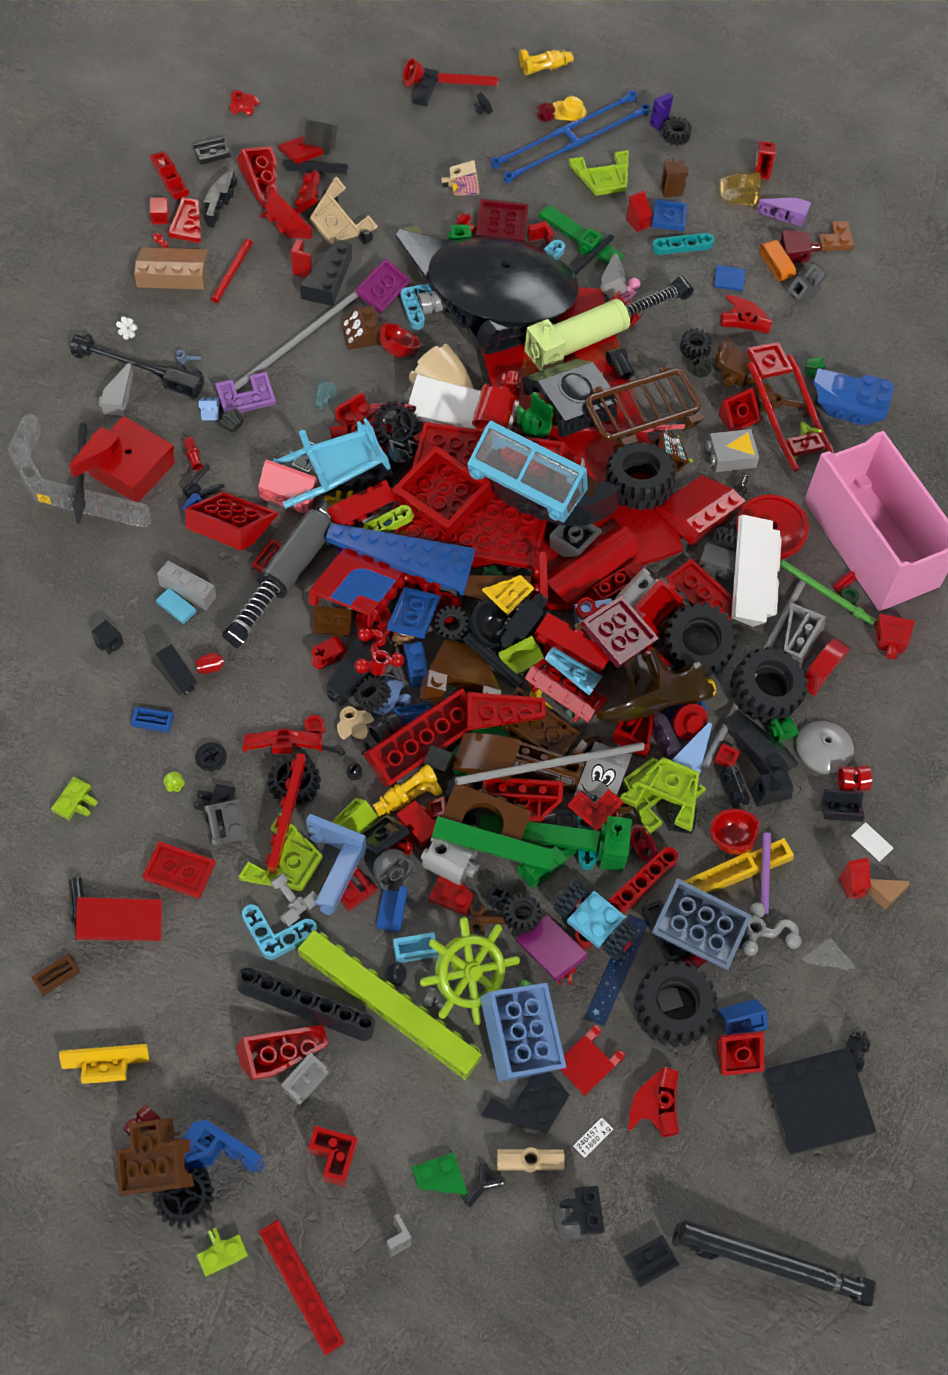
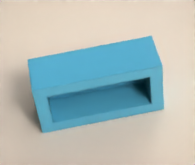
(414, 948)

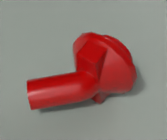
(464, 219)

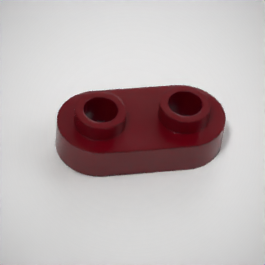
(643, 844)

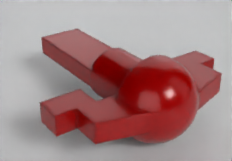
(407, 846)

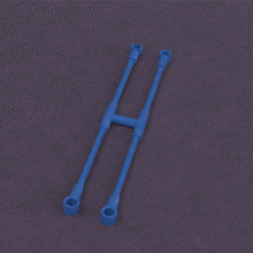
(508, 176)

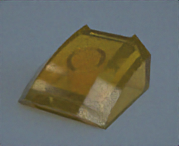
(741, 189)

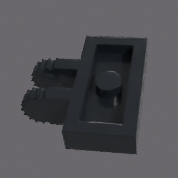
(221, 794)

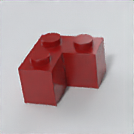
(339, 1151)

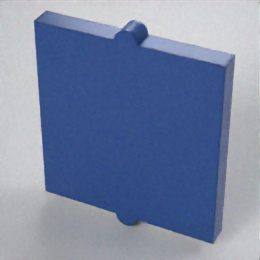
(729, 278)

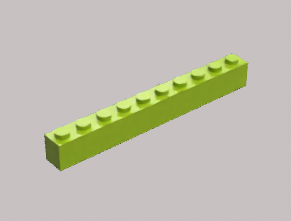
(389, 1004)

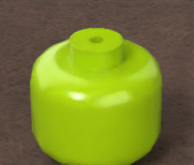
(173, 781)

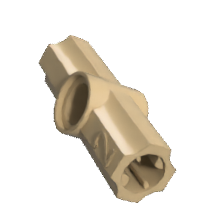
(544, 1159)

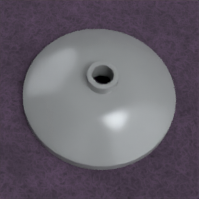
(819, 754)

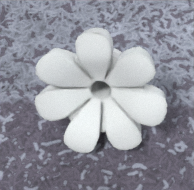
(127, 328)

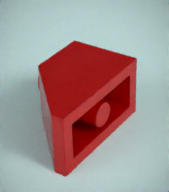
(639, 212)
(856, 878)

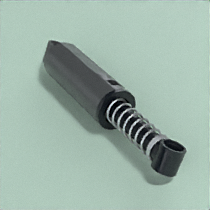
(282, 570)

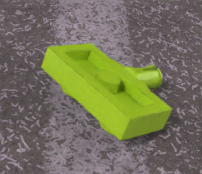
(221, 1253)

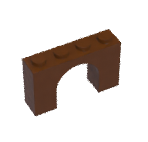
(464, 798)

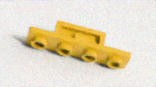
(104, 1063)

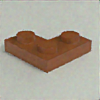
(839, 239)

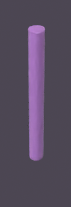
(765, 877)

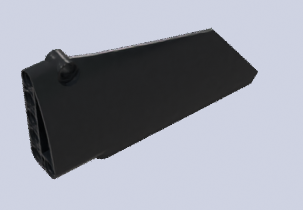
(489, 334)

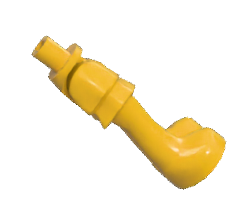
(550, 59)
(403, 794)

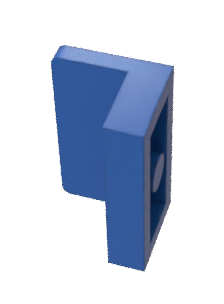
(392, 909)
(744, 1017)

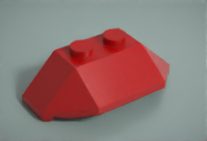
(285, 217)
(537, 795)

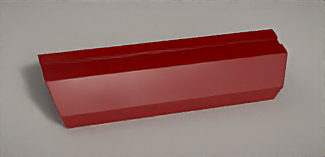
(593, 564)

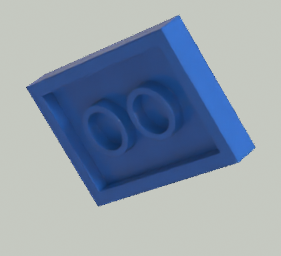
(413, 612)

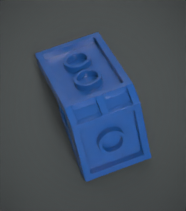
(205, 1155)

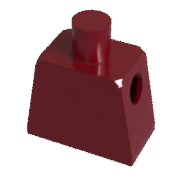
(798, 245)

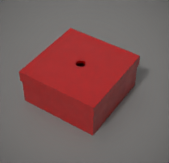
(137, 463)

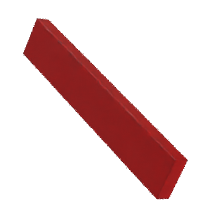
(301, 1287)

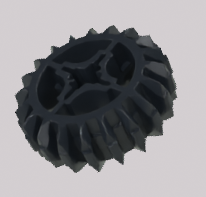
(397, 418)
(278, 789)
(193, 1199)

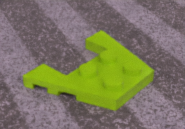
(606, 178)
(669, 782)
(648, 800)
(297, 862)

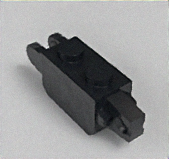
(524, 622)

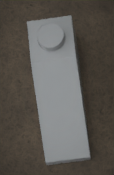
(614, 278)
(117, 392)

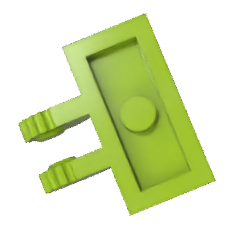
(71, 799)

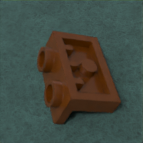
(332, 621)

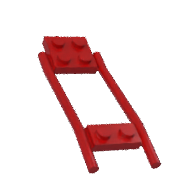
(771, 361)

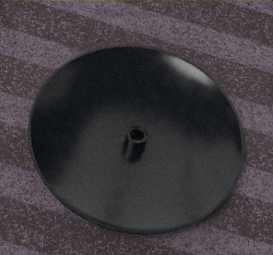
(503, 279)

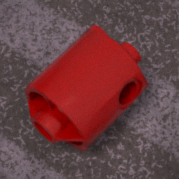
(493, 405)

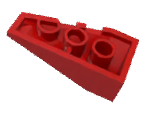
(274, 1052)

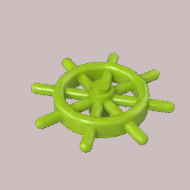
(468, 970)

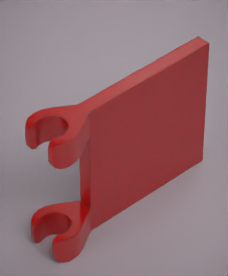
(587, 1064)

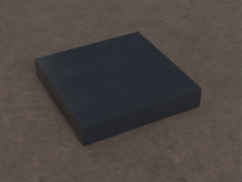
(384, 834)

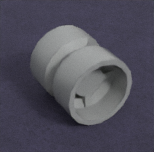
(430, 302)

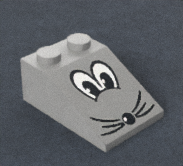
(603, 774)

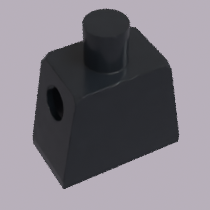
(775, 788)

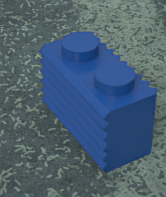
(415, 663)

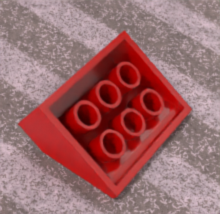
(700, 508)
(229, 520)

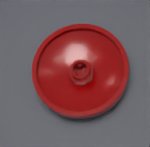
(786, 518)

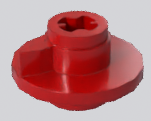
(689, 720)

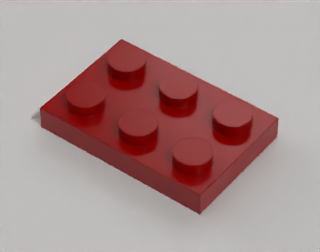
(179, 870)

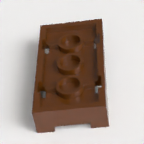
(549, 732)

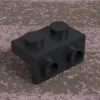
(842, 805)

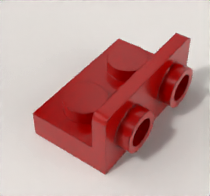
(353, 410)

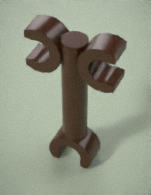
(792, 403)
(479, 919)

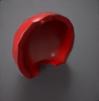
(399, 341)
(735, 831)

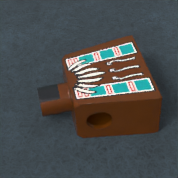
(673, 447)

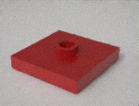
(298, 151)

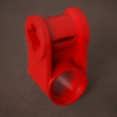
(328, 652)

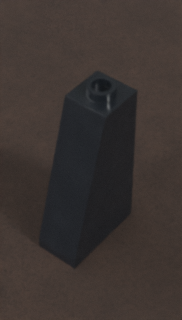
(346, 678)

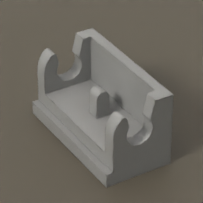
(304, 1079)

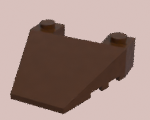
(459, 667)

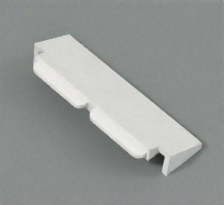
(447, 402)
(756, 571)

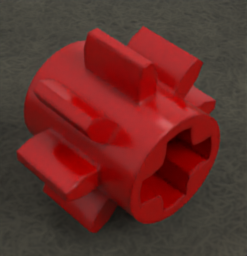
(511, 380)

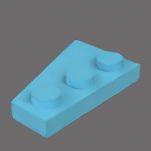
(575, 671)

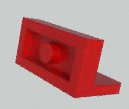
(300, 260)

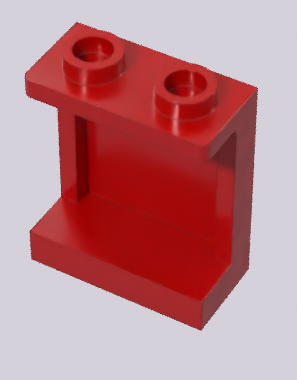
(658, 604)

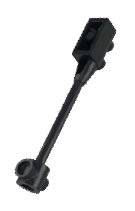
(174, 378)

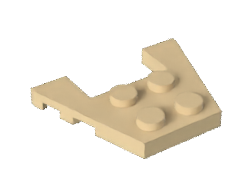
(332, 219)

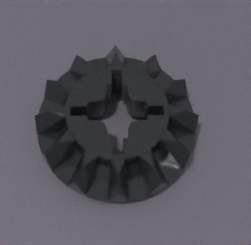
(213, 749)

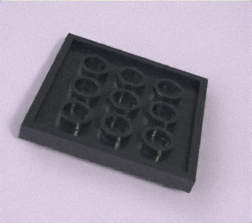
(820, 1101)

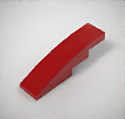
(169, 176)

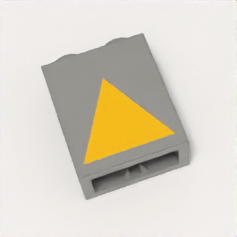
(732, 450)

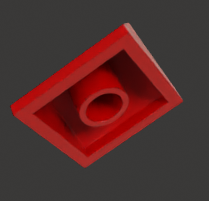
(740, 410)
(741, 1053)

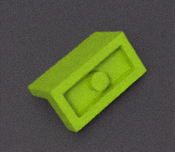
(522, 655)
(356, 816)

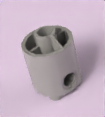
(637, 587)
(450, 861)

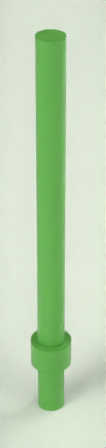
(858, 612)

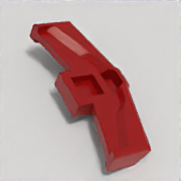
(282, 740)

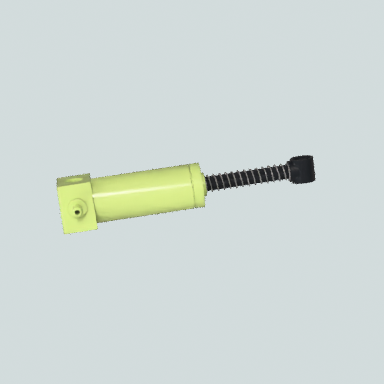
(549, 343)

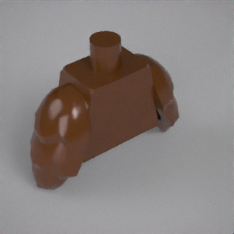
(733, 365)

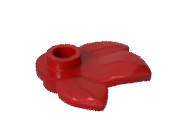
(244, 103)

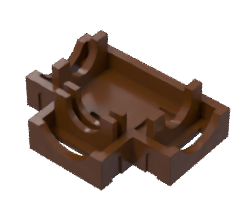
(153, 1159)

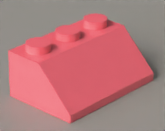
(281, 483)

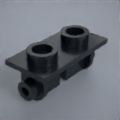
(732, 780)
(858, 1045)

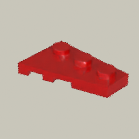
(307, 192)

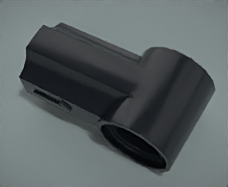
(619, 360)

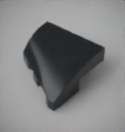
(402, 452)

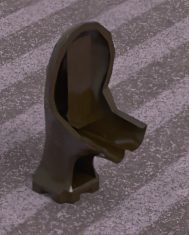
(658, 688)

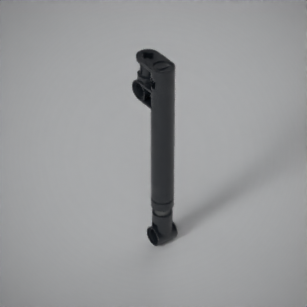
(715, 1244)

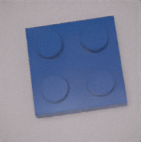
(669, 215)

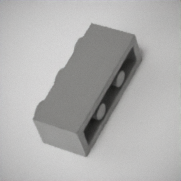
(187, 585)

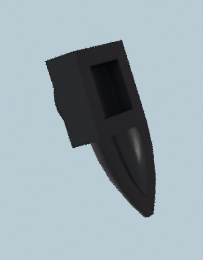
(561, 818)

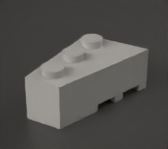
(802, 632)

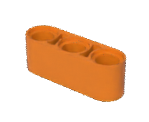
(777, 260)

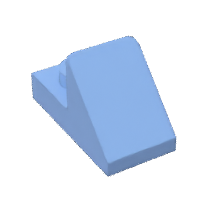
(209, 408)

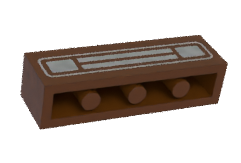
(569, 773)

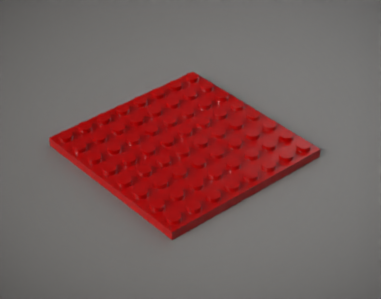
(494, 528)

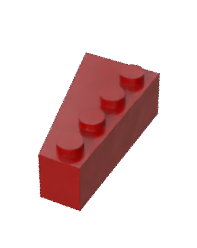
(571, 642)

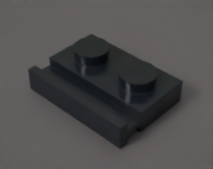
(212, 150)
(651, 1261)

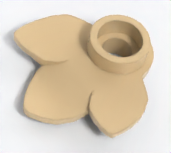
(354, 726)

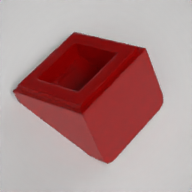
(436, 807)

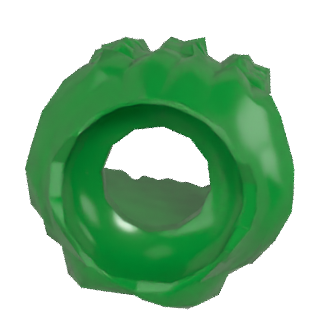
(529, 419)

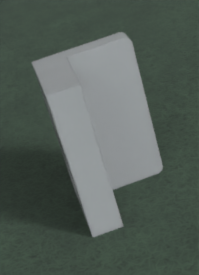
(401, 1241)

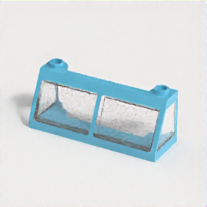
(529, 470)

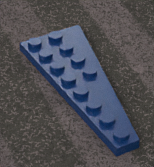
(429, 559)

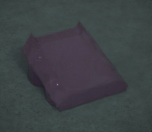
(665, 736)

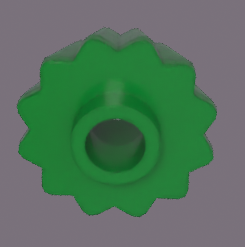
(813, 364)

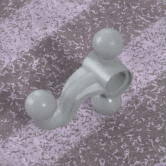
(757, 911)

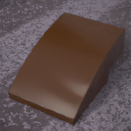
(486, 753)

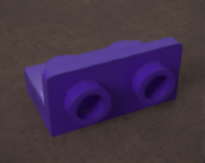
(661, 111)

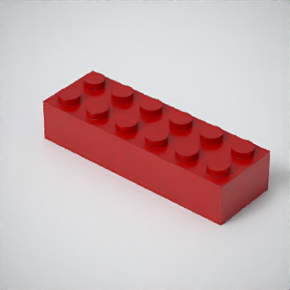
(410, 744)

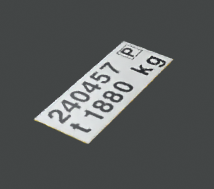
(593, 1137)

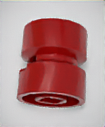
(854, 778)

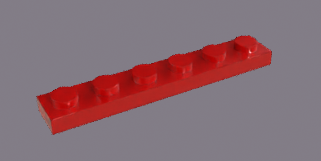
(283, 821)

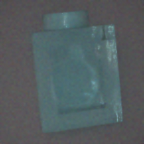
(324, 391)

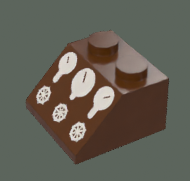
(361, 328)

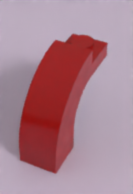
(825, 663)

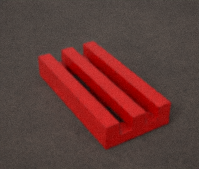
(255, 565)

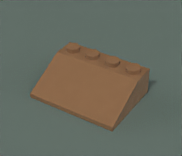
(171, 268)

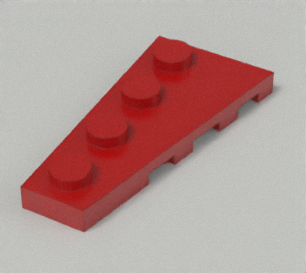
(496, 709)

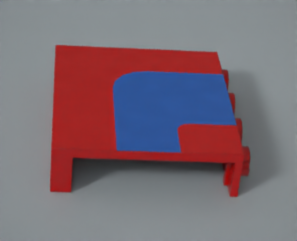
(358, 584)

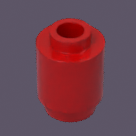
(209, 663)

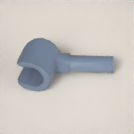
(182, 358)

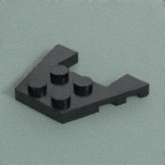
(535, 1107)

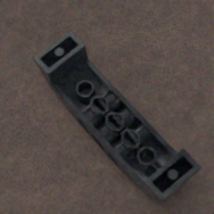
(586, 512)

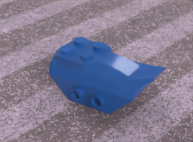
(853, 398)

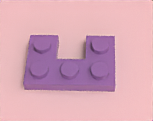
(260, 397)

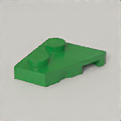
(440, 1175)

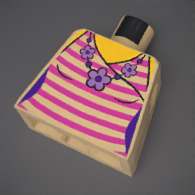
(463, 179)

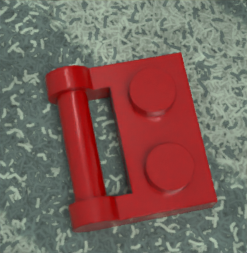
(352, 896)

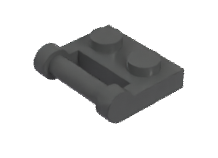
(233, 822)

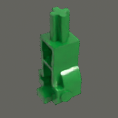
(535, 876)

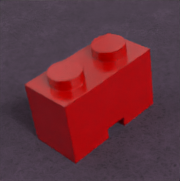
(418, 822)

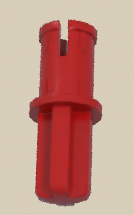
(192, 453)

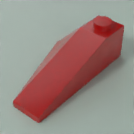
(258, 170)

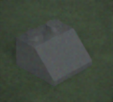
(573, 540)

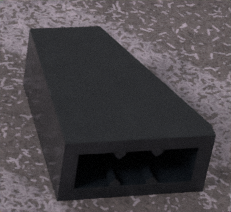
(174, 670)

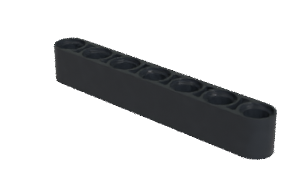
(313, 1012)

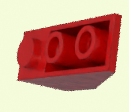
(97, 451)
(614, 584)

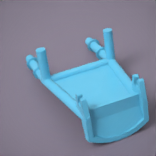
(337, 459)

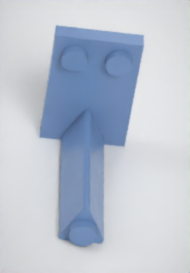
(352, 850)

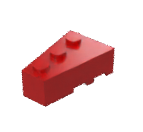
(635, 732)

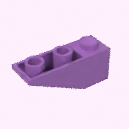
(785, 209)

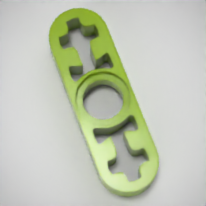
(402, 520)

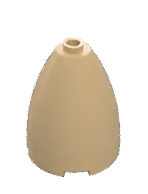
(443, 366)

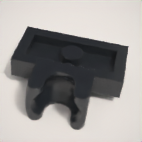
(584, 1210)

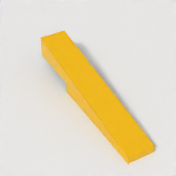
(740, 868)

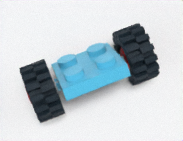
(596, 919)

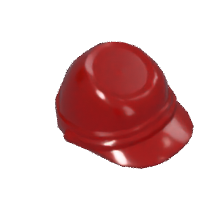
(412, 72)

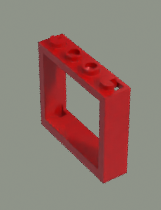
(445, 526)

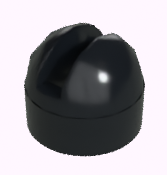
(365, 236)
(357, 774)

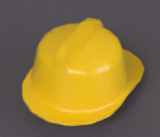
(569, 109)

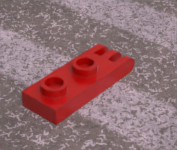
(540, 572)

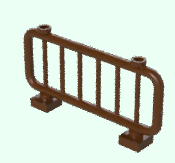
(691, 418)

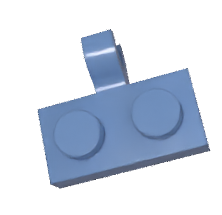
(396, 697)

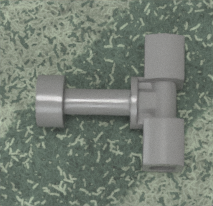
(297, 904)

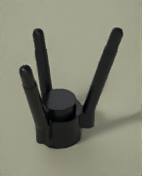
(194, 487)

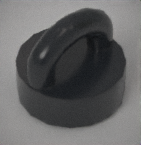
(396, 974)

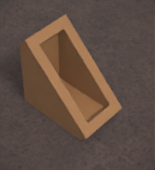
(887, 891)

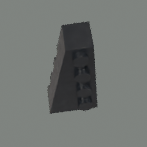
(328, 275)

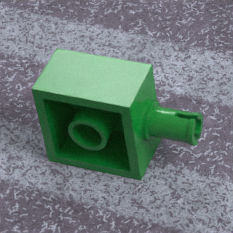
(614, 843)

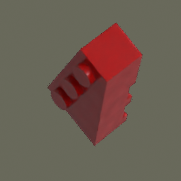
(361, 504)

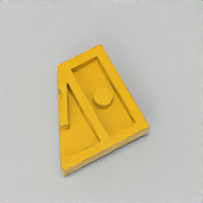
(509, 593)

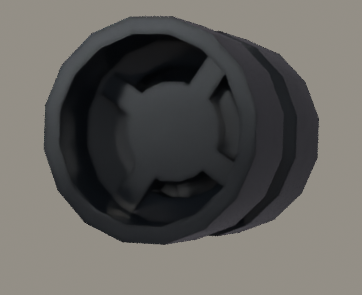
(388, 725)

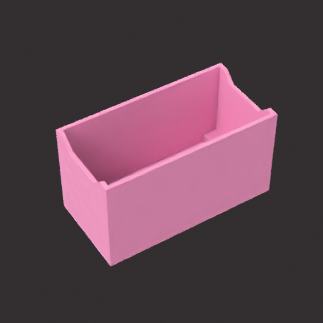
(880, 521)

